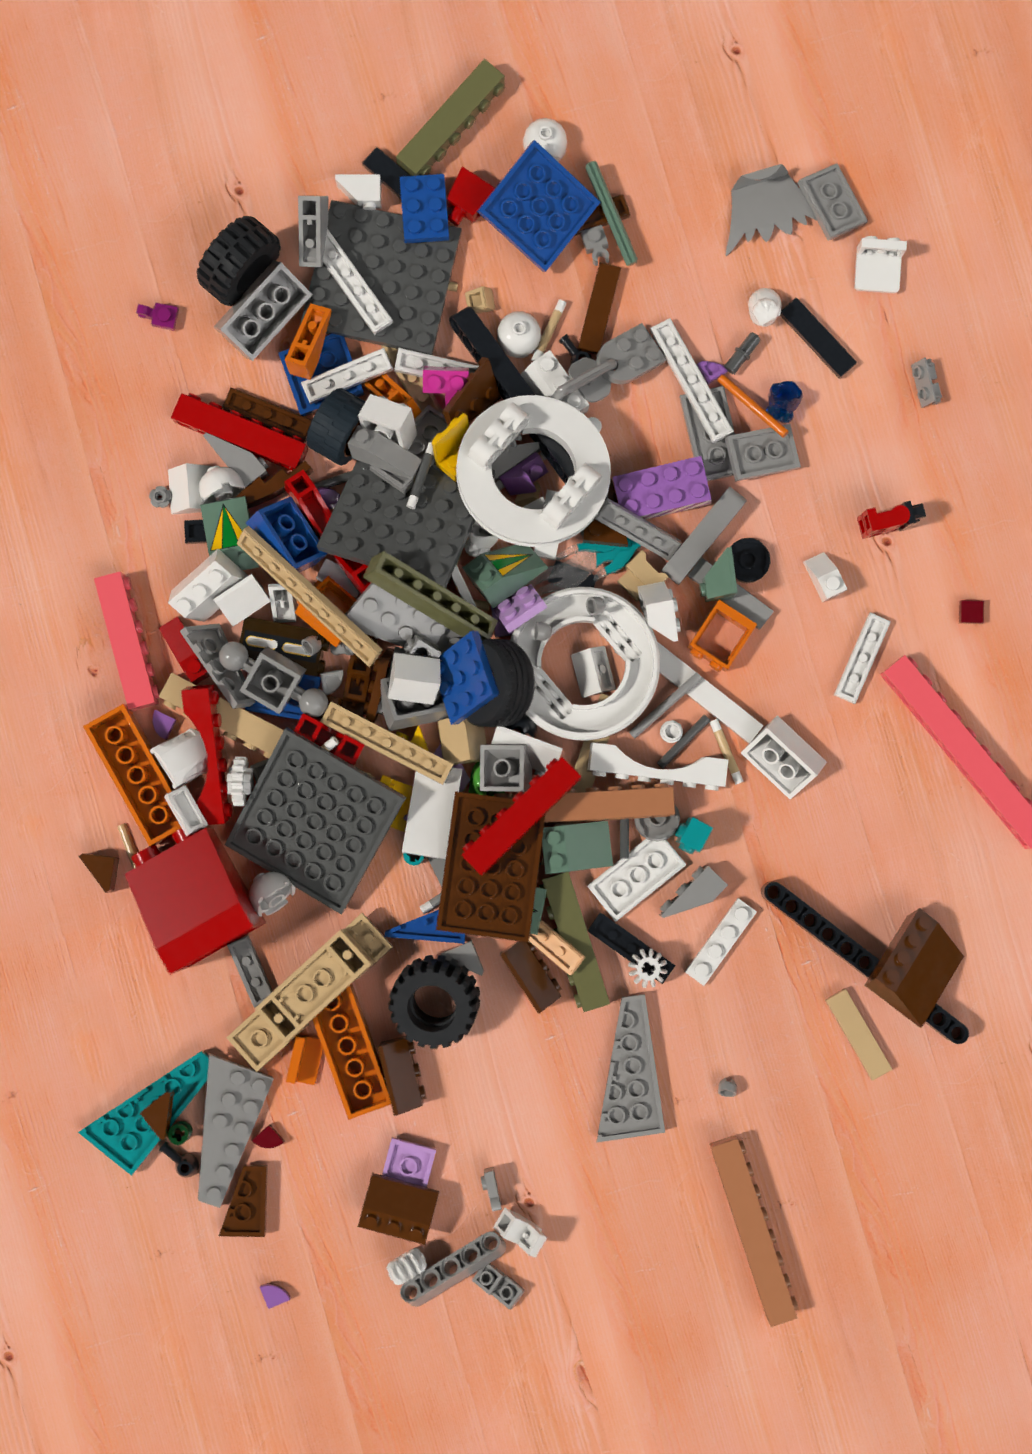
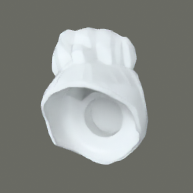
(764, 307)
(479, 541)

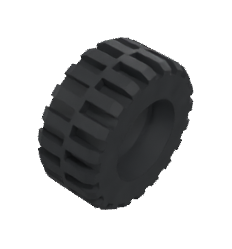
(237, 259)
(430, 1029)

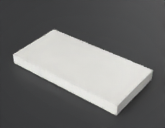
(430, 815)
(636, 878)

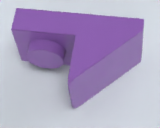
(521, 477)

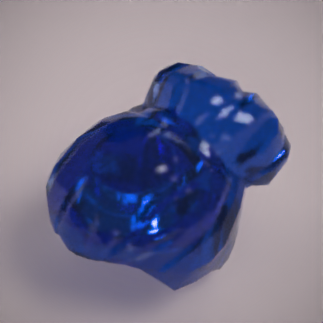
(784, 400)

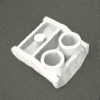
(182, 757)

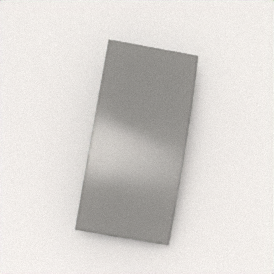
(499, 1285)

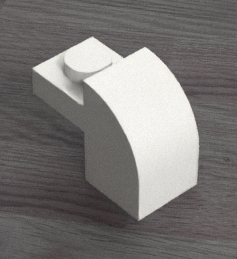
(520, 1231)

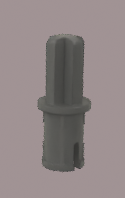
(742, 353)

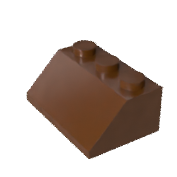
(531, 975)
(401, 1075)
(398, 1208)

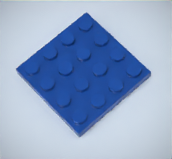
(538, 206)

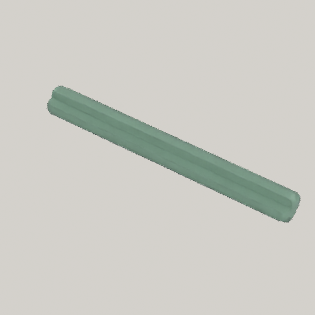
(611, 213)

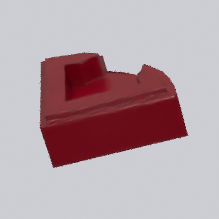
(268, 1138)

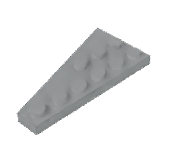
(395, 621)
(632, 1088)
(230, 1113)

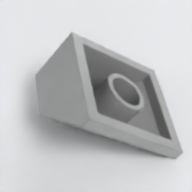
(504, 768)

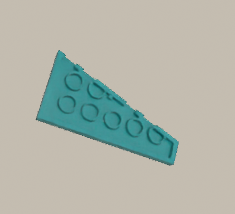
(123, 1131)

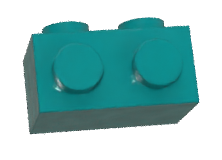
(692, 835)

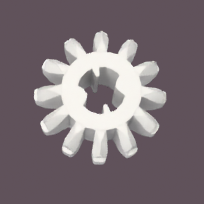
(643, 974)
(406, 1266)

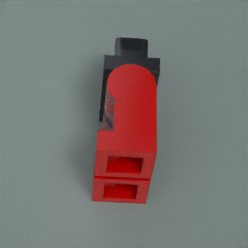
(900, 517)

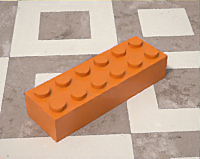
(134, 772)
(352, 1055)

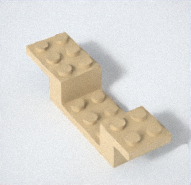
(309, 991)

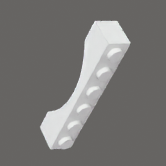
(704, 771)

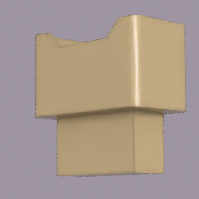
(639, 573)

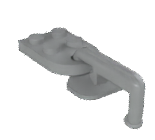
(628, 354)

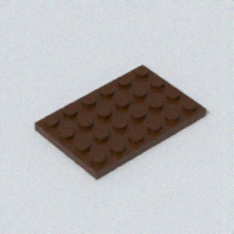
(502, 898)

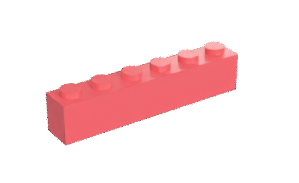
(126, 641)

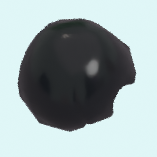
(525, 725)

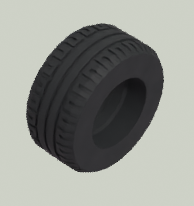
(514, 682)

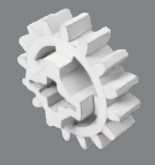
(240, 781)

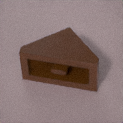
(103, 869)
(159, 1114)

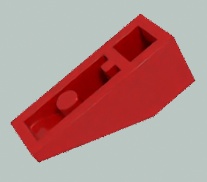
(182, 651)

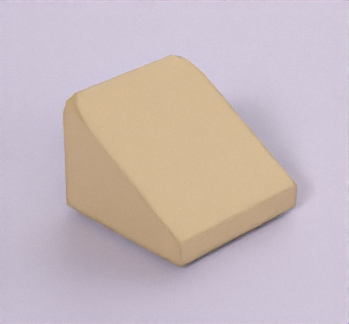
(480, 299)

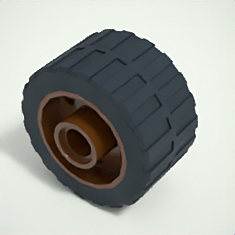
(335, 425)

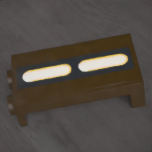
(285, 640)

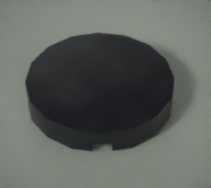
(750, 560)

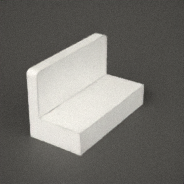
(593, 671)

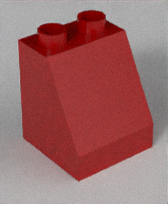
(191, 898)

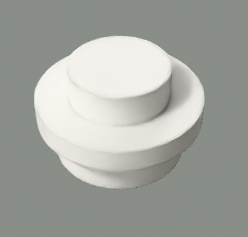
(671, 731)

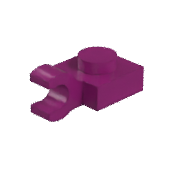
(162, 315)

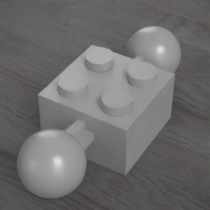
(273, 679)

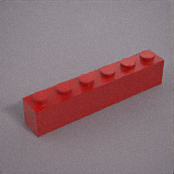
(234, 429)
(521, 816)

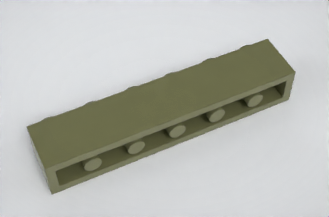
(451, 120)
(428, 596)
(571, 926)

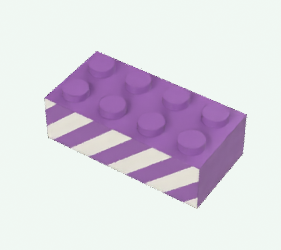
(664, 488)

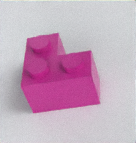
(444, 380)

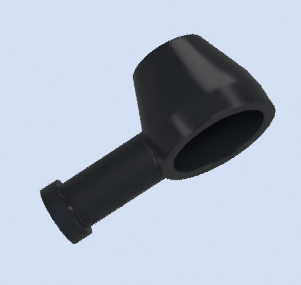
(571, 348)
(188, 1159)

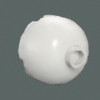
(549, 135)
(518, 334)
(220, 484)
(270, 892)

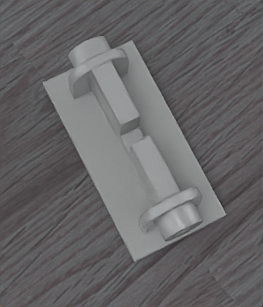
(923, 374)

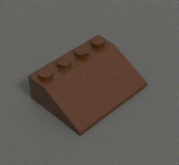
(916, 967)

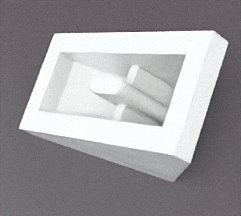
(282, 604)

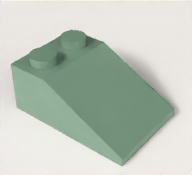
(576, 847)

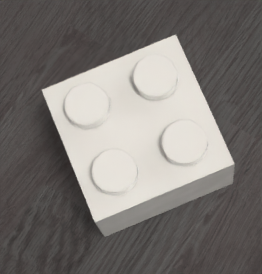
(389, 419)

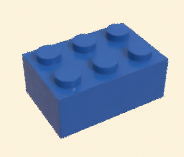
(288, 533)

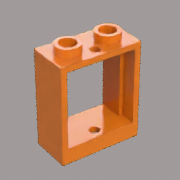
(338, 597)
(732, 616)

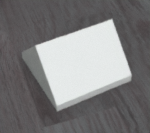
(185, 488)
(242, 600)
(414, 678)

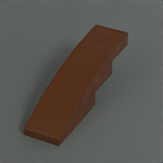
(260, 492)
(357, 684)

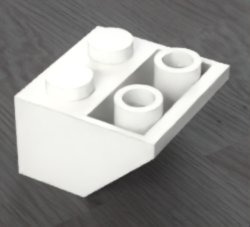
(660, 609)

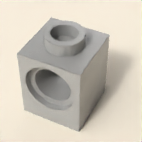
(413, 644)

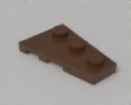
(476, 395)
(602, 534)
(382, 669)
(248, 1205)

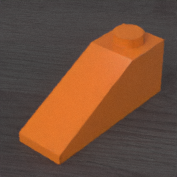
(308, 342)
(386, 387)

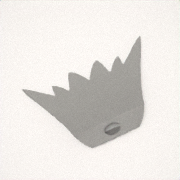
(765, 203)

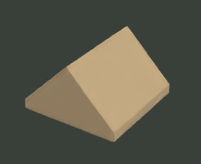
(461, 741)

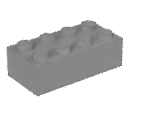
(263, 310)

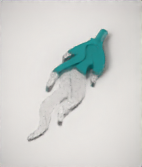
(586, 560)

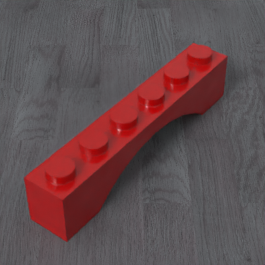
(318, 514)
(201, 709)

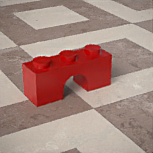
(317, 732)

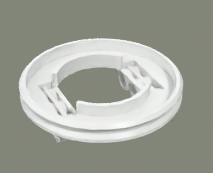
(570, 508)
(630, 638)

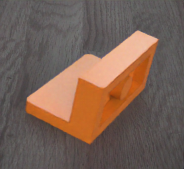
(305, 1060)

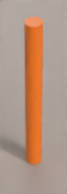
(753, 406)

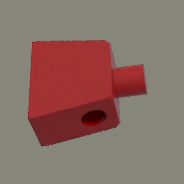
(467, 196)

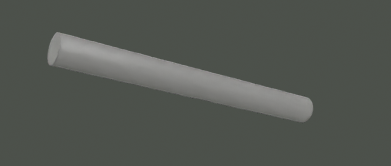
(665, 705)

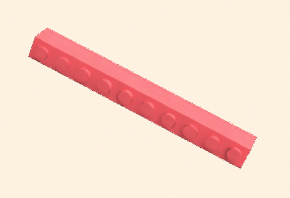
(961, 747)

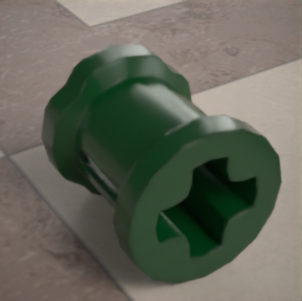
(176, 1138)

